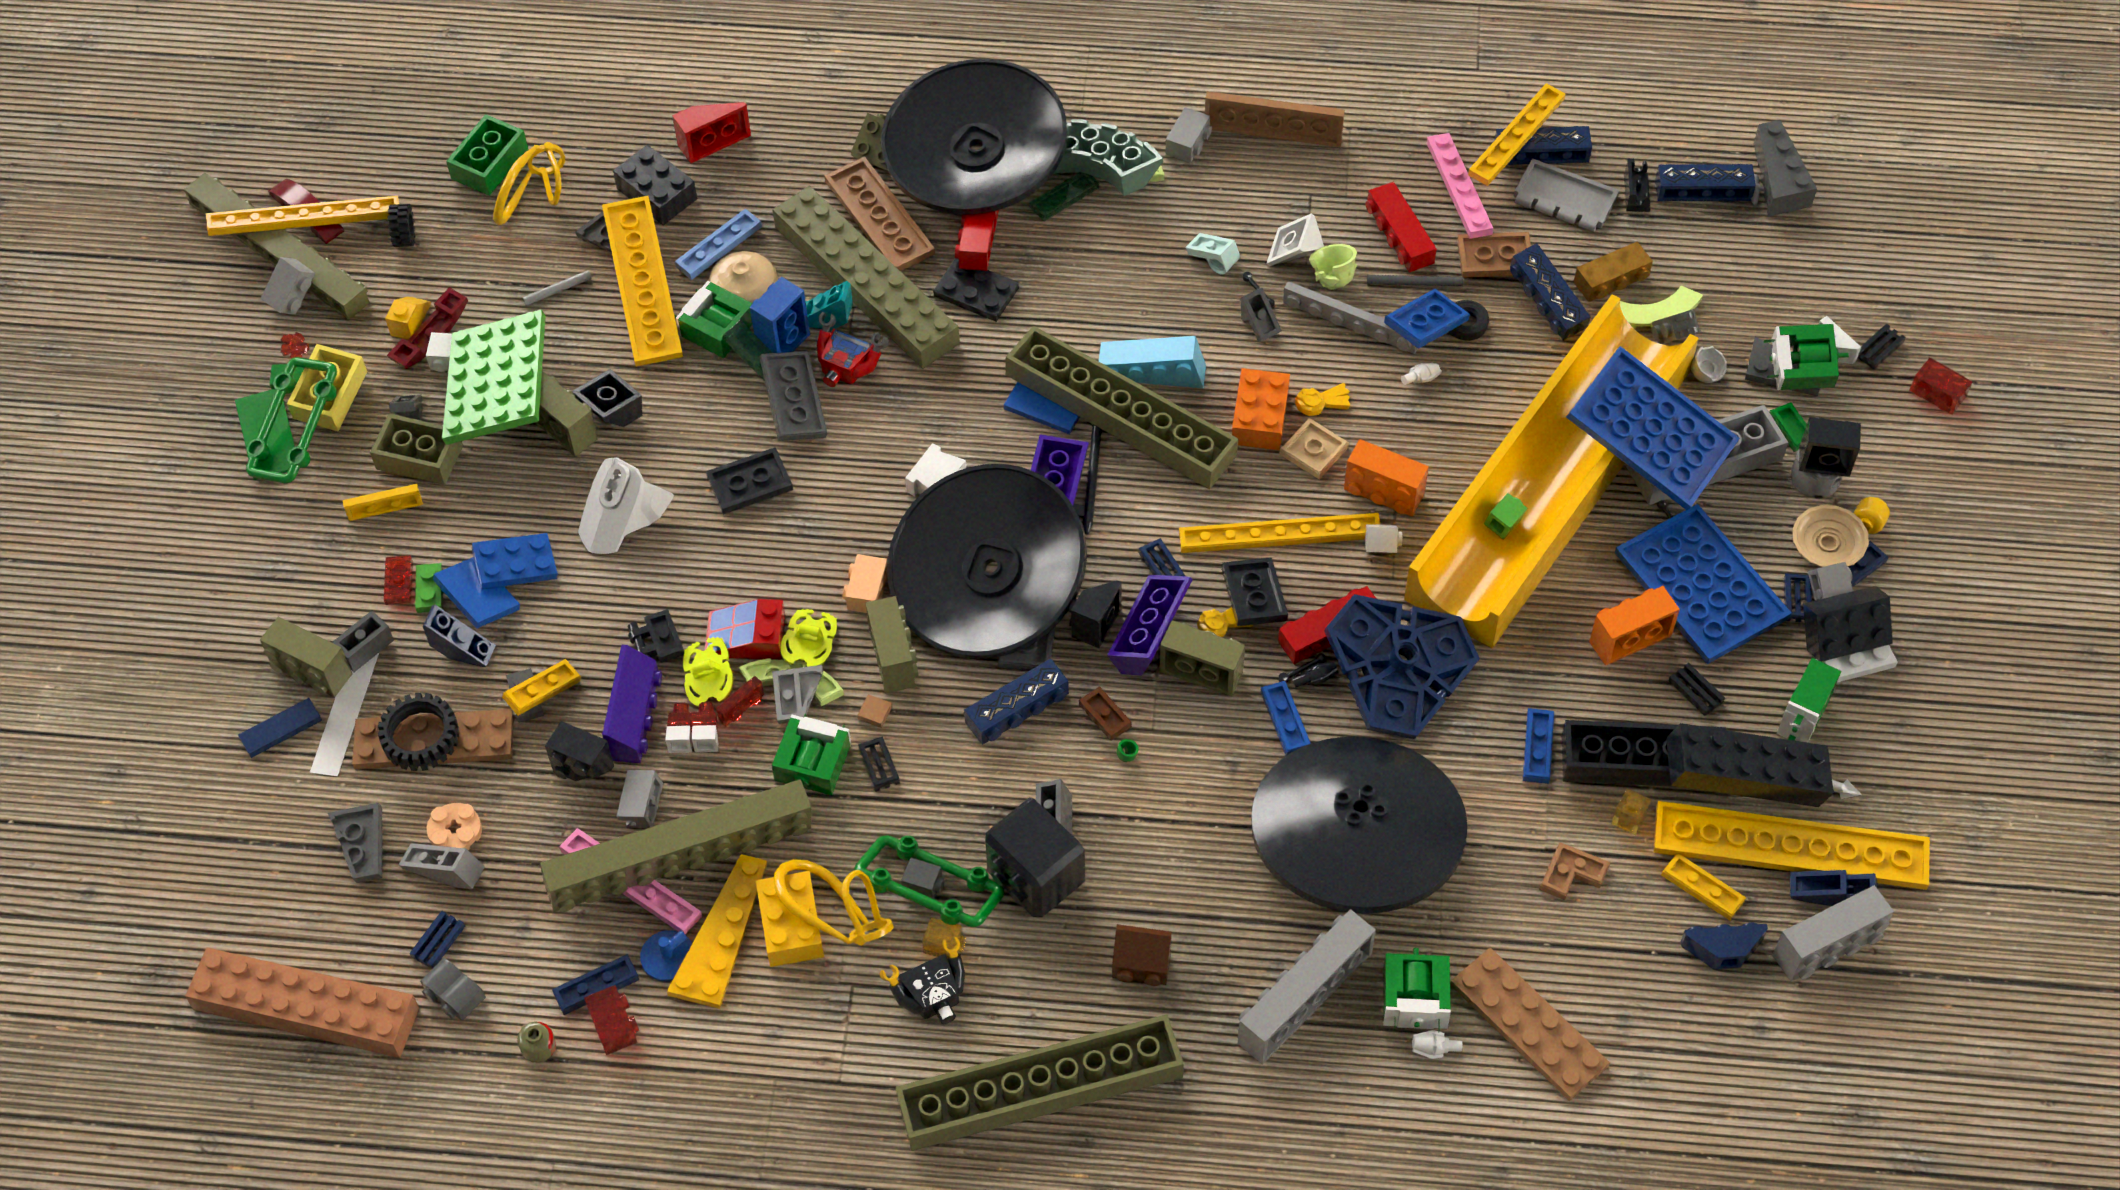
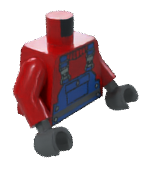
(844, 355)

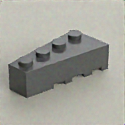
(1782, 170)

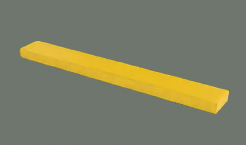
(299, 215)
(1275, 533)

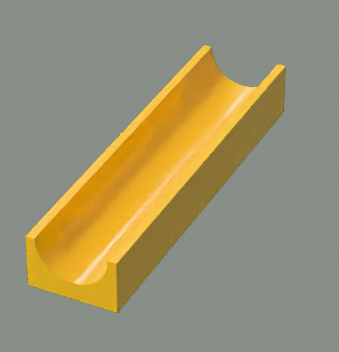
(1549, 468)

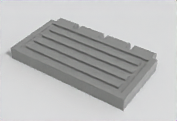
(1565, 194)

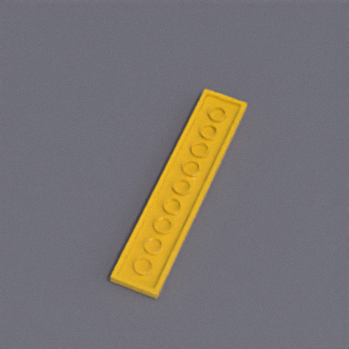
(1790, 844)

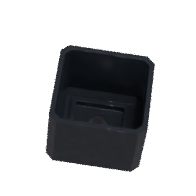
(1034, 858)

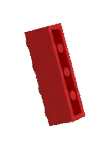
(1401, 227)
(976, 240)
(1306, 635)

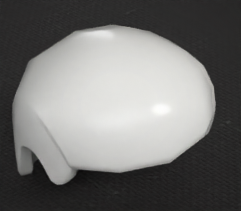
(1708, 365)

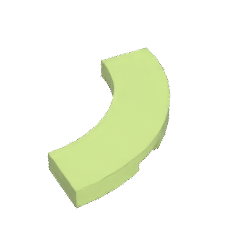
(1643, 315)
(827, 688)

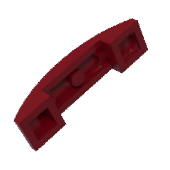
(292, 193)
(442, 320)

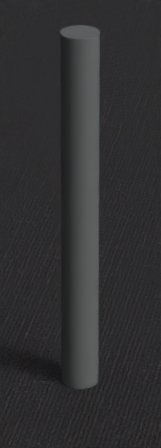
(1415, 280)

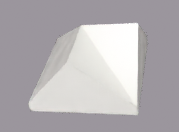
(1295, 240)

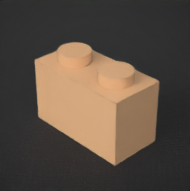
(866, 582)

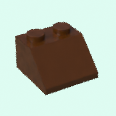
(1141, 955)

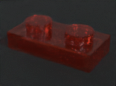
(398, 580)
(740, 701)

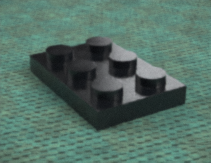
(976, 290)
(749, 480)
(1254, 591)

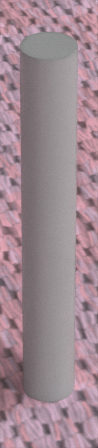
(557, 287)

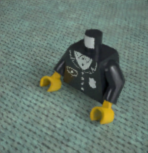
(930, 986)

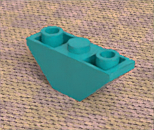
(834, 301)

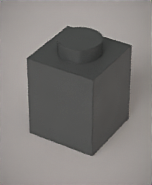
(923, 878)

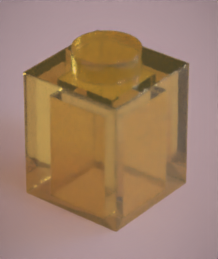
(1631, 811)
(937, 932)

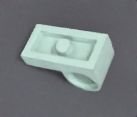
(1218, 251)

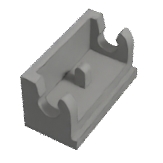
(640, 798)

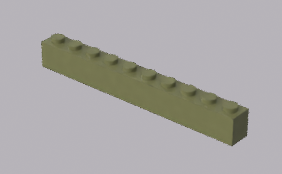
(328, 284)

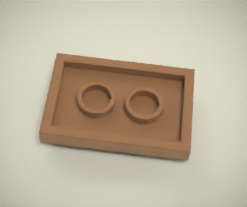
(1490, 254)

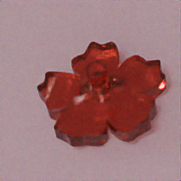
(294, 344)

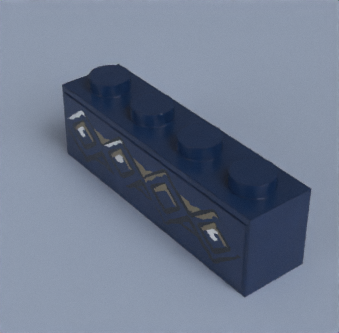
(1555, 146)
(1705, 182)
(1549, 292)
(1016, 702)

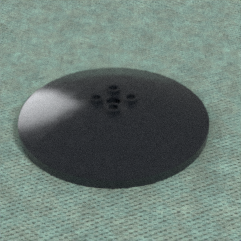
(968, 105)
(962, 527)
(1354, 859)

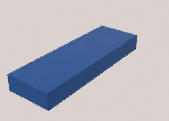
(1285, 716)
(1538, 746)

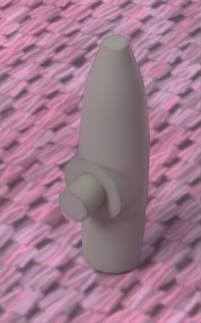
(1758, 188)

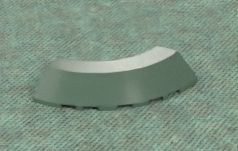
(1109, 155)

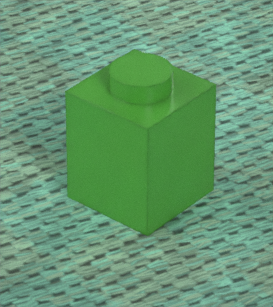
(1506, 515)

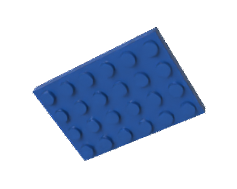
(1653, 428)
(1708, 579)

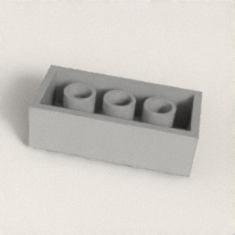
(1833, 934)

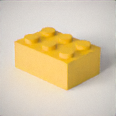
(786, 935)

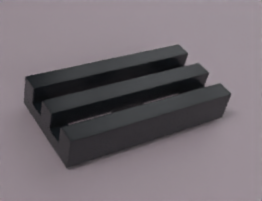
(1890, 335)
(1699, 686)
(885, 782)

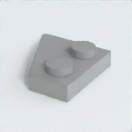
(795, 691)

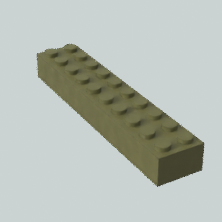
(876, 283)
(1121, 407)
(676, 846)
(1039, 1082)

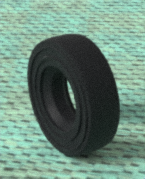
(1473, 332)

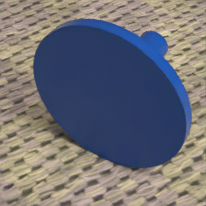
(664, 954)

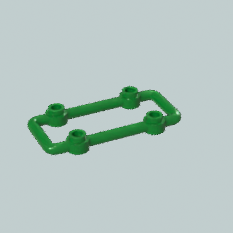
(297, 456)
(951, 911)

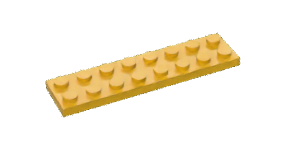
(642, 281)

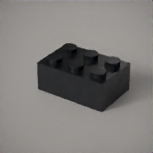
(654, 176)
(1848, 623)

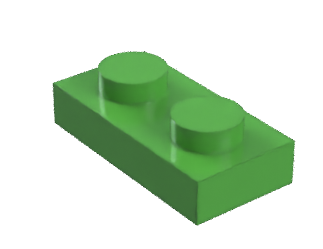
(427, 591)

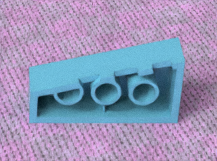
(1157, 360)

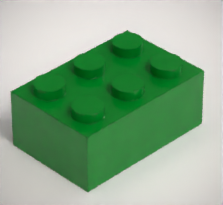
(487, 154)

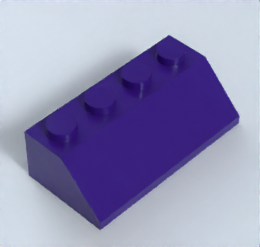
(1060, 462)
(1147, 623)
(631, 705)

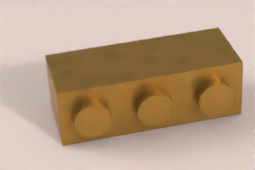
(1613, 271)

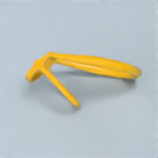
(502, 215)
(858, 934)

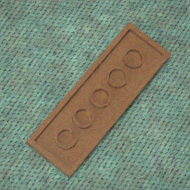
(1275, 119)
(879, 214)
(482, 737)
(1530, 1024)

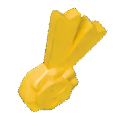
(1313, 402)
(1217, 622)

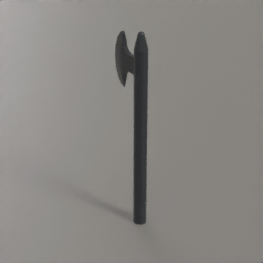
(1087, 511)

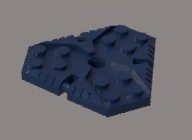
(1396, 691)

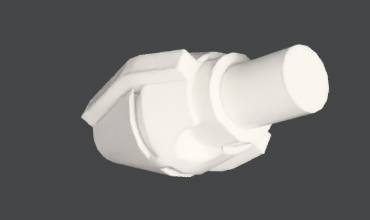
(1421, 373)
(1434, 1044)

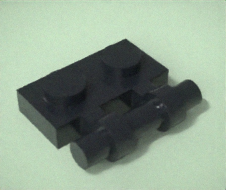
(662, 633)

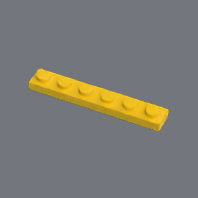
(1516, 134)

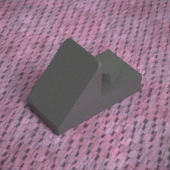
(1258, 311)
(407, 406)

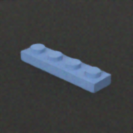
(718, 244)

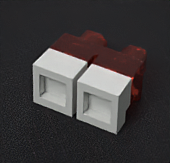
(692, 729)

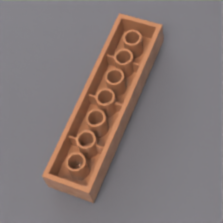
(302, 1002)

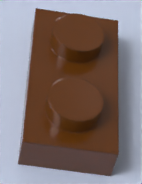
(1105, 713)

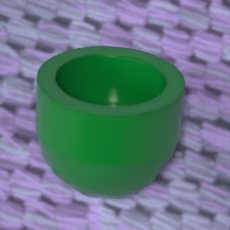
(1131, 750)

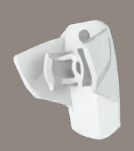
(619, 506)

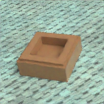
(874, 711)

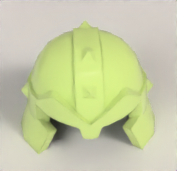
(1334, 265)

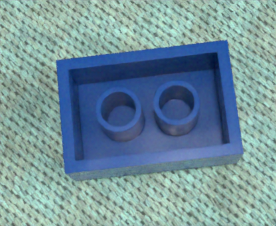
(781, 317)

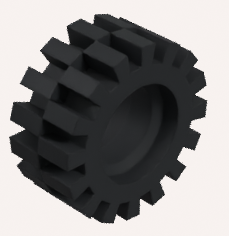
(401, 225)

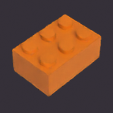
(1260, 408)
(1385, 477)
(1634, 625)

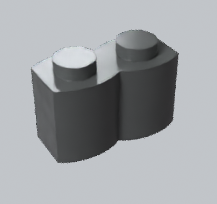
(452, 989)

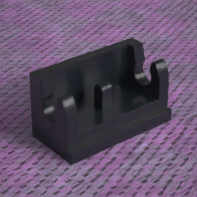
(1636, 187)

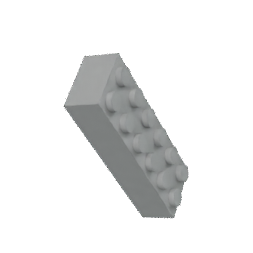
(1758, 446)
(1305, 986)

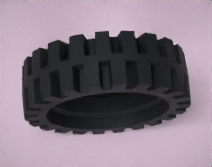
(425, 756)

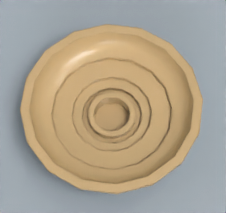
(744, 274)
(1830, 536)

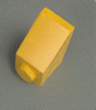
(406, 316)

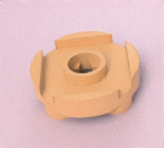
(453, 814)

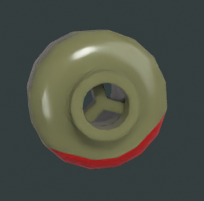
(536, 1042)

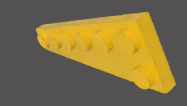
(713, 953)

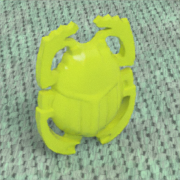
(808, 638)
(707, 672)

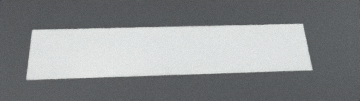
(342, 721)

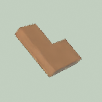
(1571, 864)

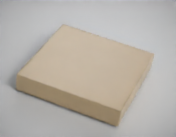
(1314, 448)

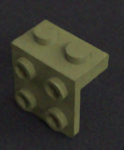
(869, 141)

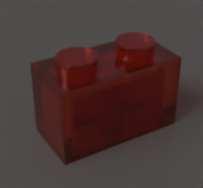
(1940, 386)
(611, 1020)

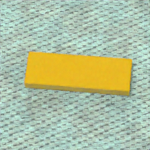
(382, 502)
(541, 687)
(1703, 886)

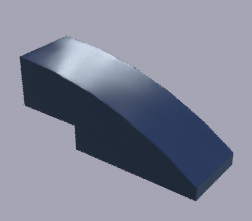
(1828, 886)

